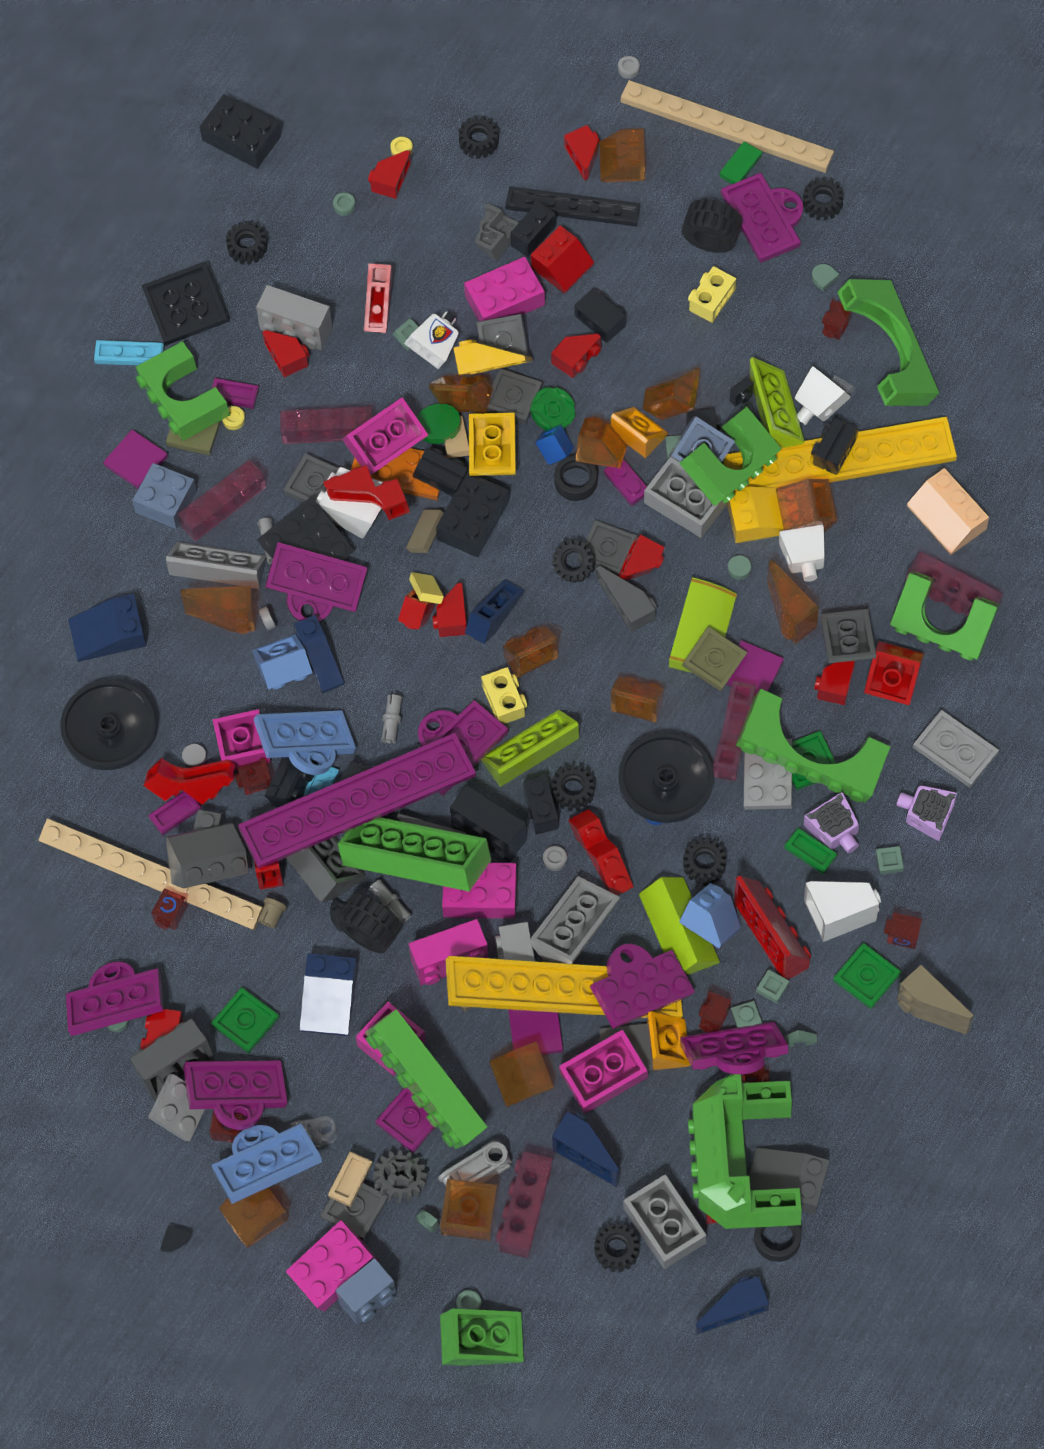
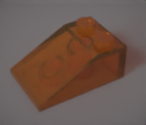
(222, 606)
(793, 608)

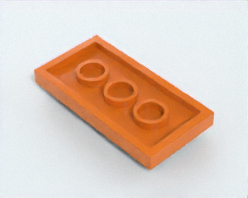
(403, 469)

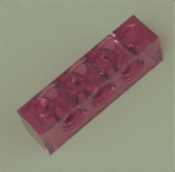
(321, 424)
(222, 500)
(950, 578)
(521, 1242)

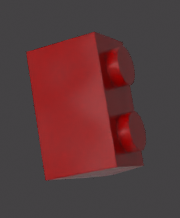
(561, 259)
(894, 673)

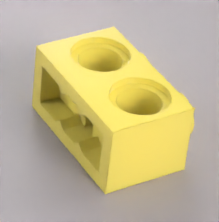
(715, 295)
(501, 696)

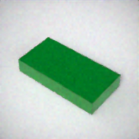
(740, 163)
(810, 851)

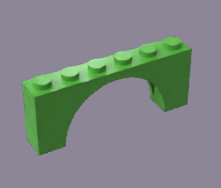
(881, 304)
(765, 738)

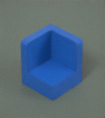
(554, 444)

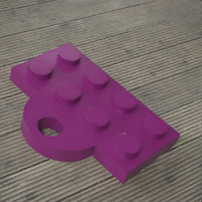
(765, 218)
(314, 581)
(474, 727)
(640, 985)
(114, 998)
(735, 1049)
(235, 1088)

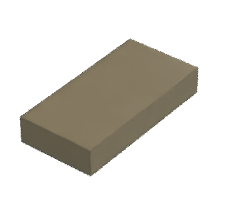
(424, 531)

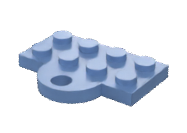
(305, 738)
(265, 1160)

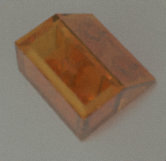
(672, 395)
(806, 504)

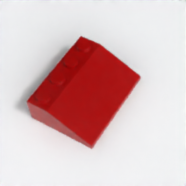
(770, 928)

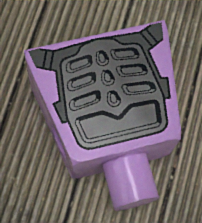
(928, 809)
(834, 824)

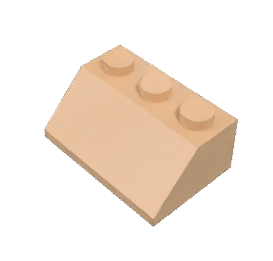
(948, 511)

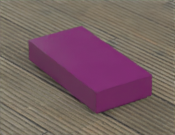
(237, 393)
(174, 813)

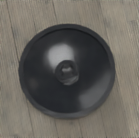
(108, 725)
(666, 777)

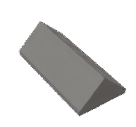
(216, 564)
(573, 922)

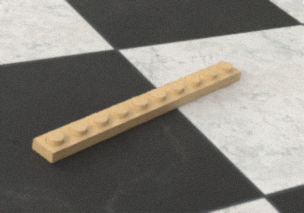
(727, 126)
(148, 873)

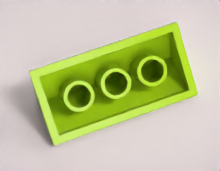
(775, 403)
(531, 747)
(664, 906)

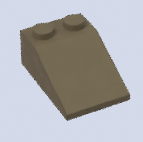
(932, 1002)

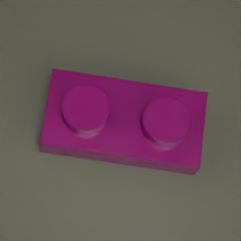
(626, 482)

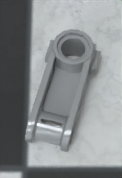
(478, 1165)

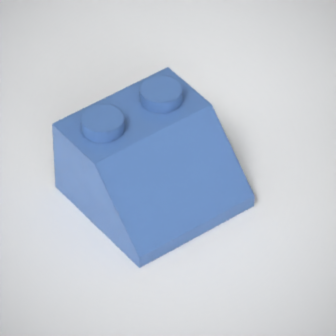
(282, 662)
(712, 915)

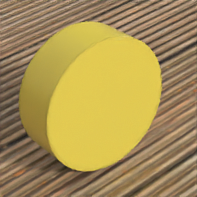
(401, 144)
(236, 418)

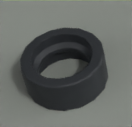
(575, 494)
(773, 1255)

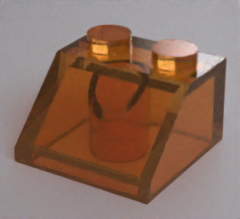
(623, 156)
(463, 393)
(600, 444)
(531, 651)
(637, 698)
(521, 1074)
(468, 1210)
(254, 1216)

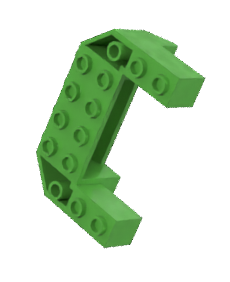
(720, 1154)

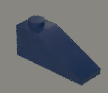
(492, 611)
(318, 653)
(740, 1302)

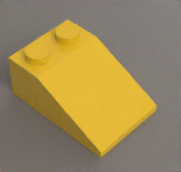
(477, 358)
(492, 444)
(754, 514)

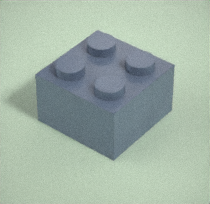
(698, 433)
(164, 495)
(366, 1292)

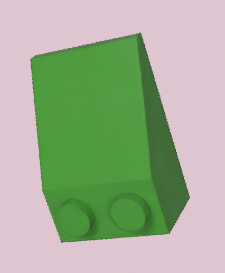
(481, 1337)

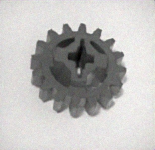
(399, 1175)

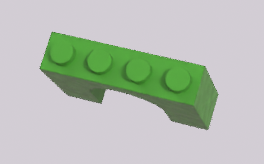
(184, 417)
(720, 481)
(912, 618)

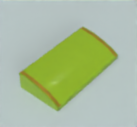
(704, 607)

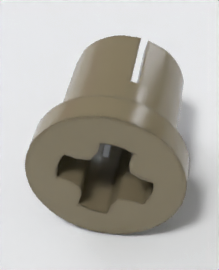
(271, 912)

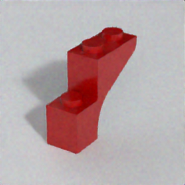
(359, 487)
(198, 782)
(601, 851)

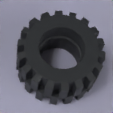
(712, 226)
(368, 923)

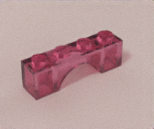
(728, 754)

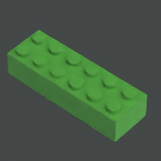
(416, 853)
(425, 1080)

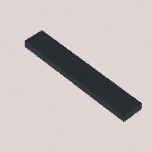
(575, 206)

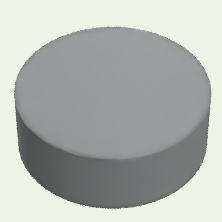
(628, 67)
(266, 617)
(194, 755)
(554, 858)

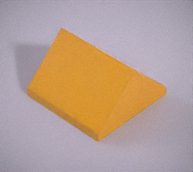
(638, 430)
(665, 1041)

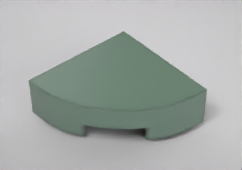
(800, 1036)
(427, 1221)

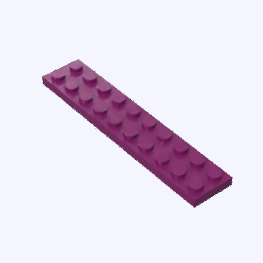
(356, 800)

